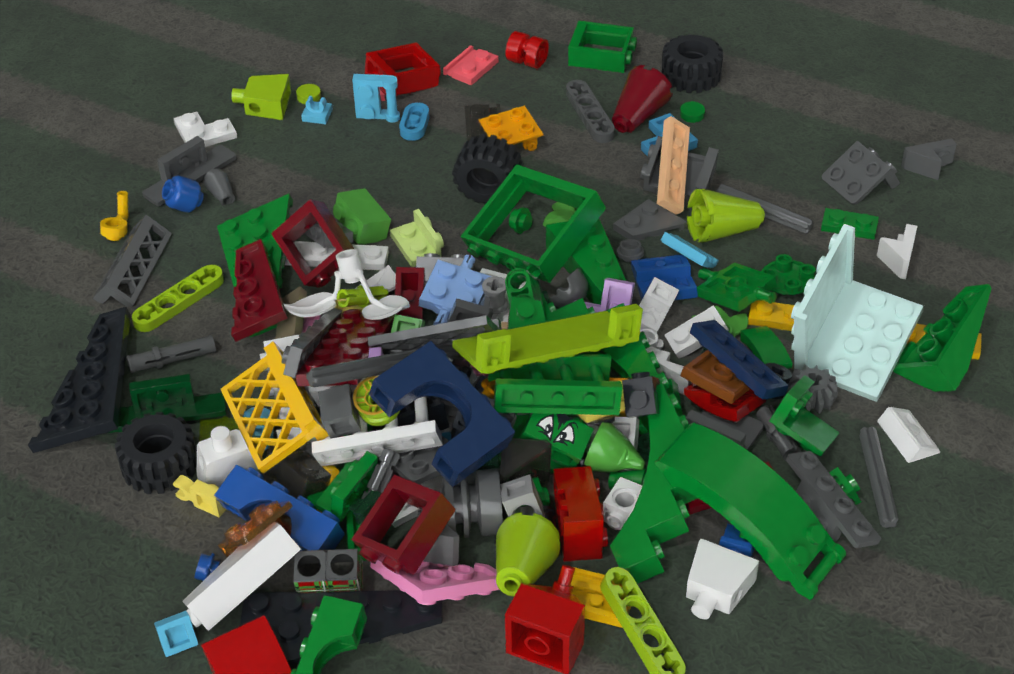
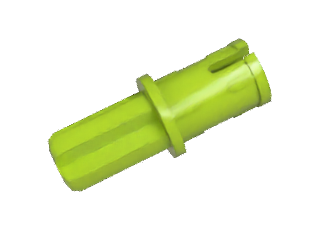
(359, 297)

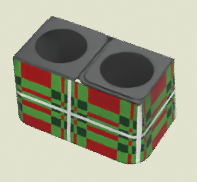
(350, 582)

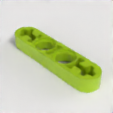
(208, 275)
(638, 627)

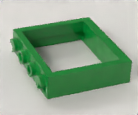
(505, 198)

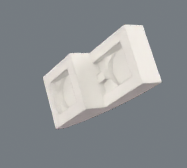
(656, 304)

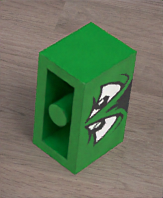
(565, 433)

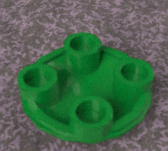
(789, 274)

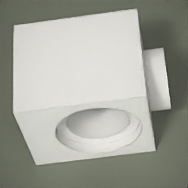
(620, 502)

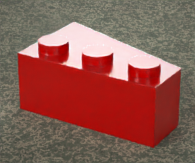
(579, 513)

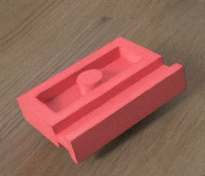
(470, 65)

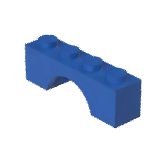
(310, 530)

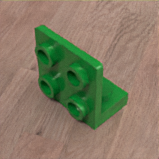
(796, 421)

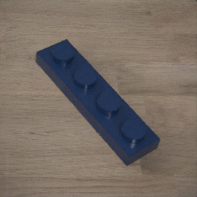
(739, 359)

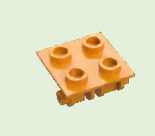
(514, 126)

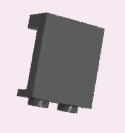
(698, 175)

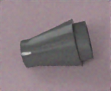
(219, 186)

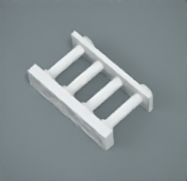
(400, 439)

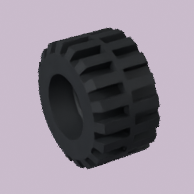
(692, 63)
(481, 154)
(158, 469)

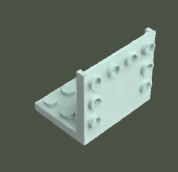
(849, 324)

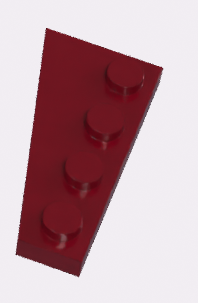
(256, 292)

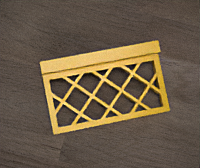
(296, 399)

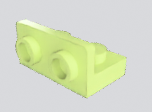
(417, 238)

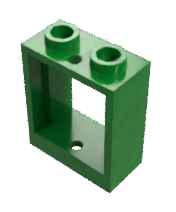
(601, 35)

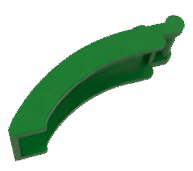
(754, 502)

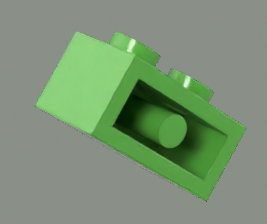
(362, 216)

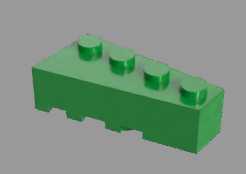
(592, 256)

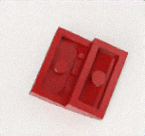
(721, 408)
(247, 650)

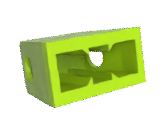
(265, 96)

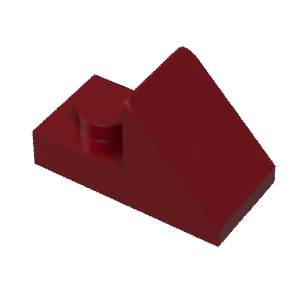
(410, 285)

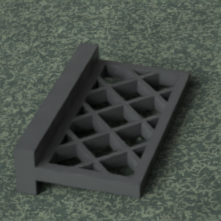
(438, 334)

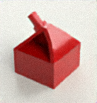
(546, 623)

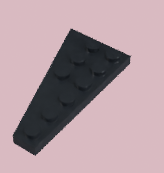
(92, 392)
(291, 614)

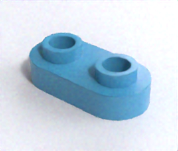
(414, 121)

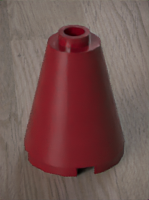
(641, 97)

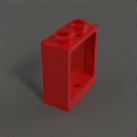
(387, 61)

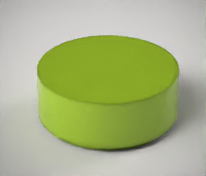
(307, 90)

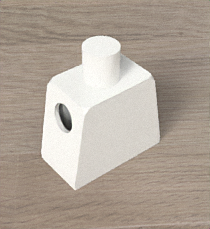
(220, 454)
(719, 579)

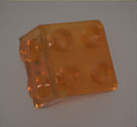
(260, 519)

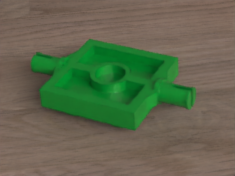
(736, 286)

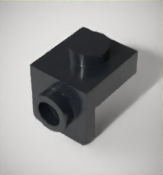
(640, 395)

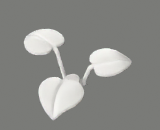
(352, 271)

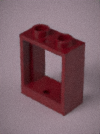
(297, 225)
(421, 536)

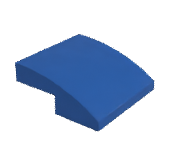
(670, 269)

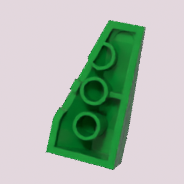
(947, 347)

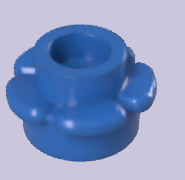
(205, 566)

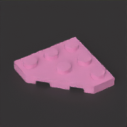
(442, 582)

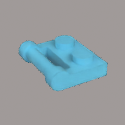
(368, 100)

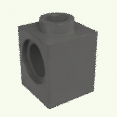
(338, 411)

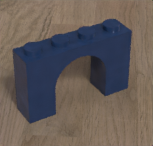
(432, 374)

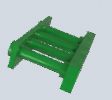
(559, 387)

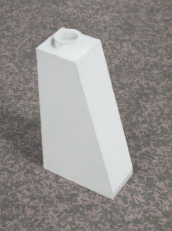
(240, 575)

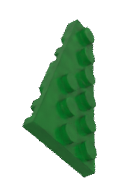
(252, 226)

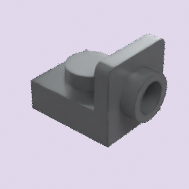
(466, 310)

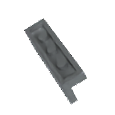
(126, 257)

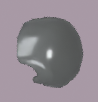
(577, 289)

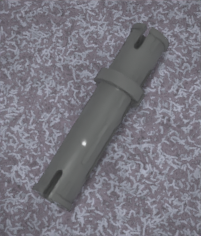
(160, 356)

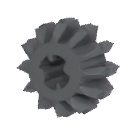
(823, 389)

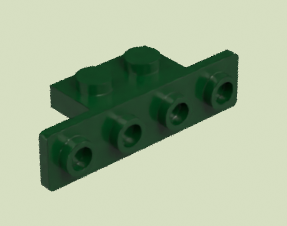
(170, 396)

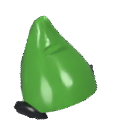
(611, 450)

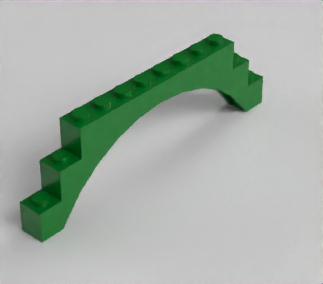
(660, 507)

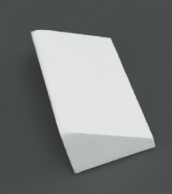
(907, 434)

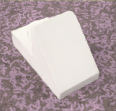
(897, 253)

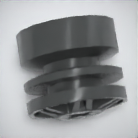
(476, 502)

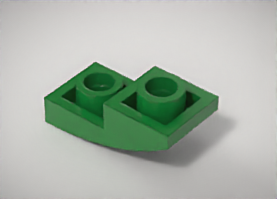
(766, 346)

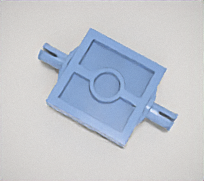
(449, 283)

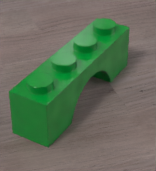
(335, 629)

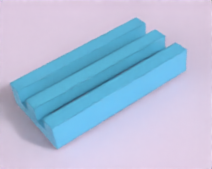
(689, 250)

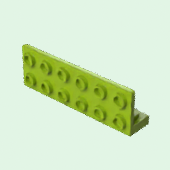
(551, 339)

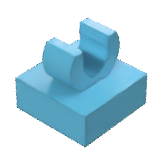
(316, 111)
(176, 633)

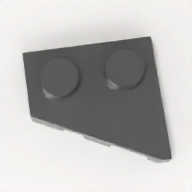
(647, 221)

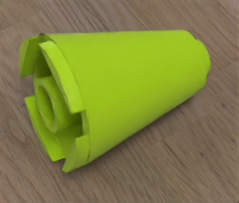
(721, 215)
(524, 550)

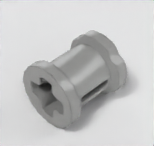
(495, 289)

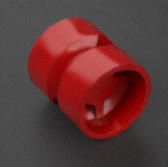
(527, 49)

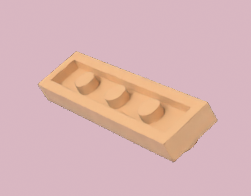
(673, 165)

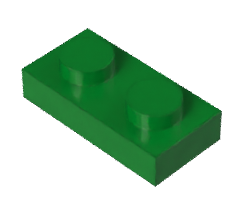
(864, 224)

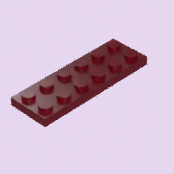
(344, 343)

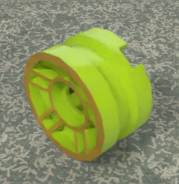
(369, 412)

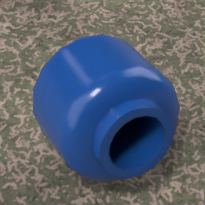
(182, 194)

